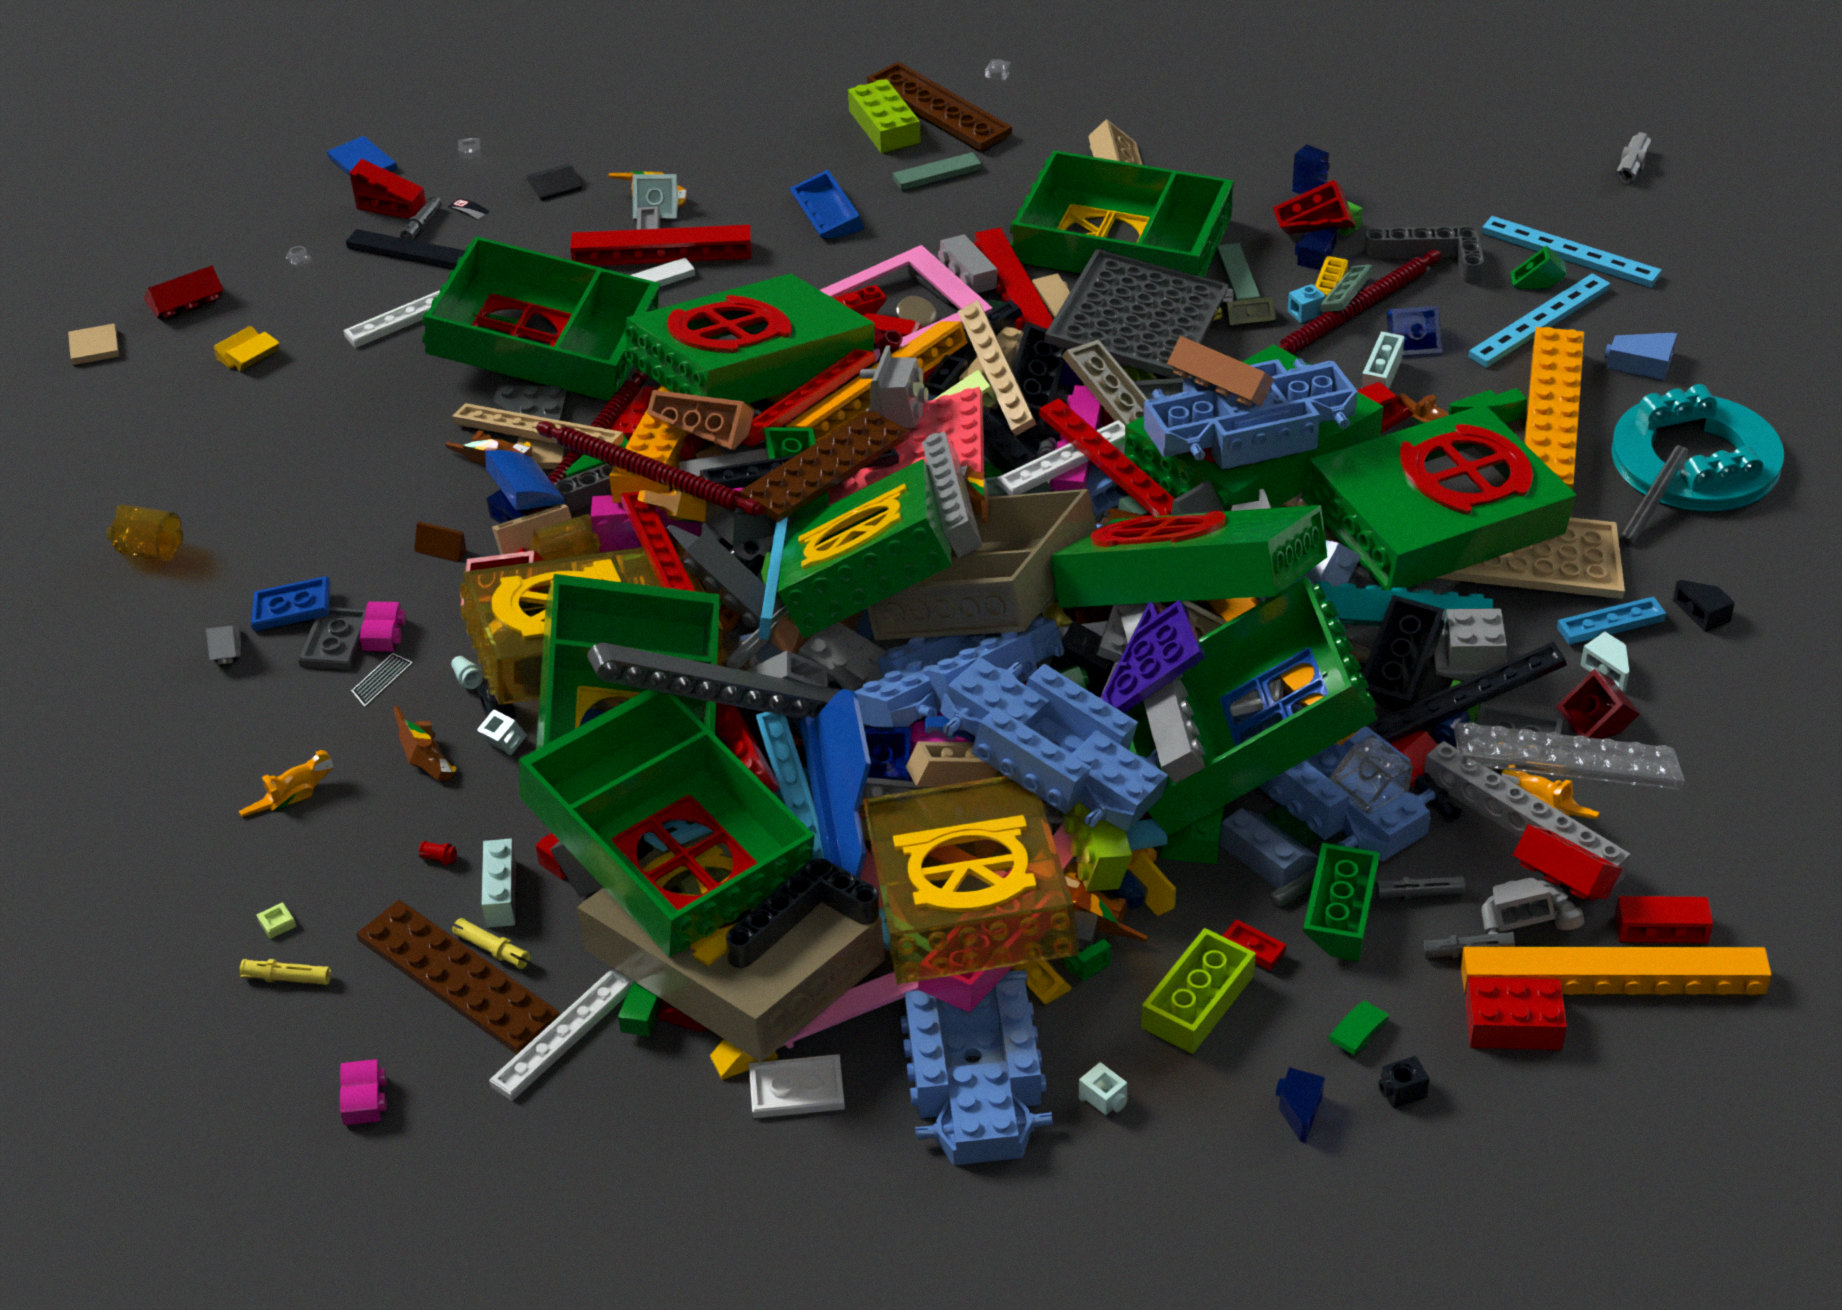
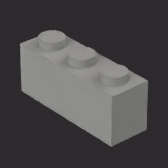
(968, 263)

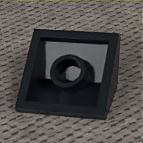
(554, 182)

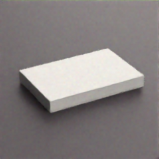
(796, 1086)

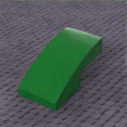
(1358, 1026)

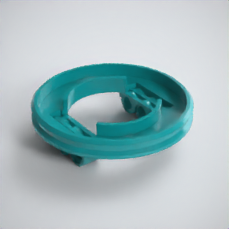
(1704, 482)

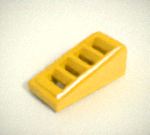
(1331, 273)

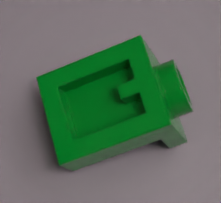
(1090, 960)

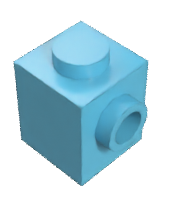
(1305, 303)

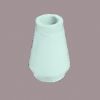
(467, 673)

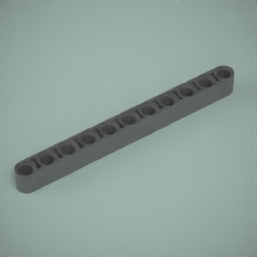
(707, 681)

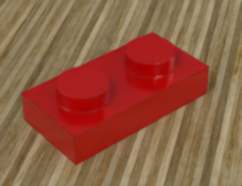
(1267, 948)

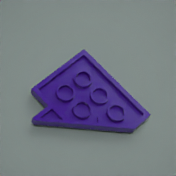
(1156, 654)

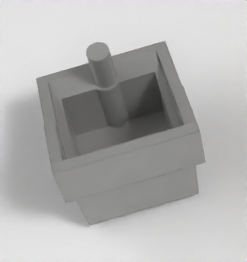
(897, 389)
(1470, 643)

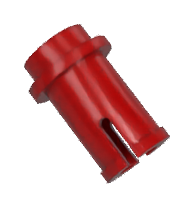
(438, 852)

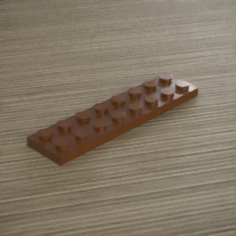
(944, 107)
(825, 464)
(458, 976)

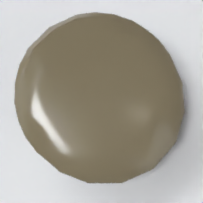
(917, 309)

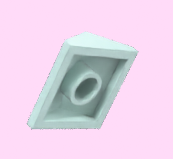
(656, 190)

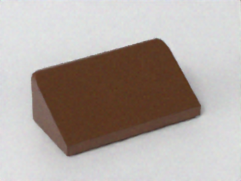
(439, 542)

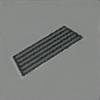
(380, 678)

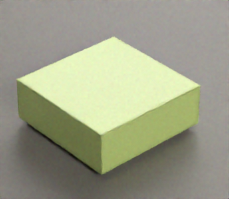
(276, 920)

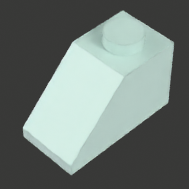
(1608, 657)

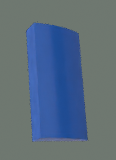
(827, 206)
(521, 480)

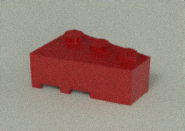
(384, 191)
(1315, 210)

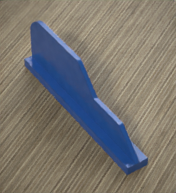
(838, 775)

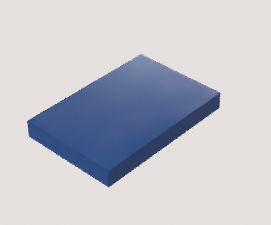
(350, 153)
(291, 603)

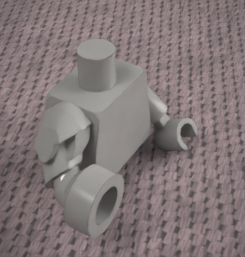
(1528, 903)

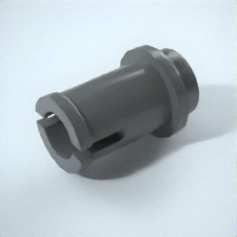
(1046, 447)

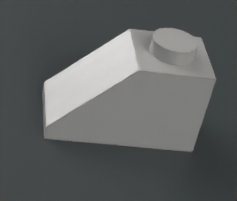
(224, 643)

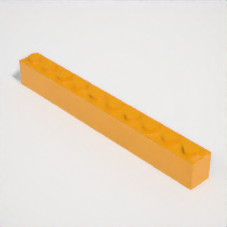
(854, 397)
(1627, 968)

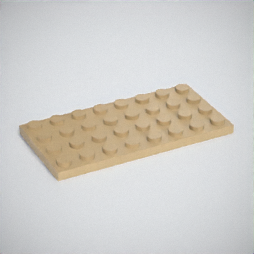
(1577, 562)

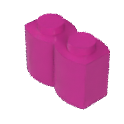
(382, 626)
(361, 1092)

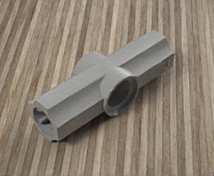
(1633, 158)

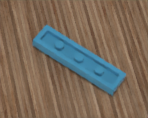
(1611, 620)

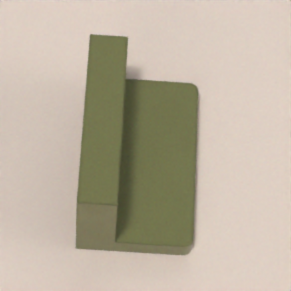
(1250, 311)

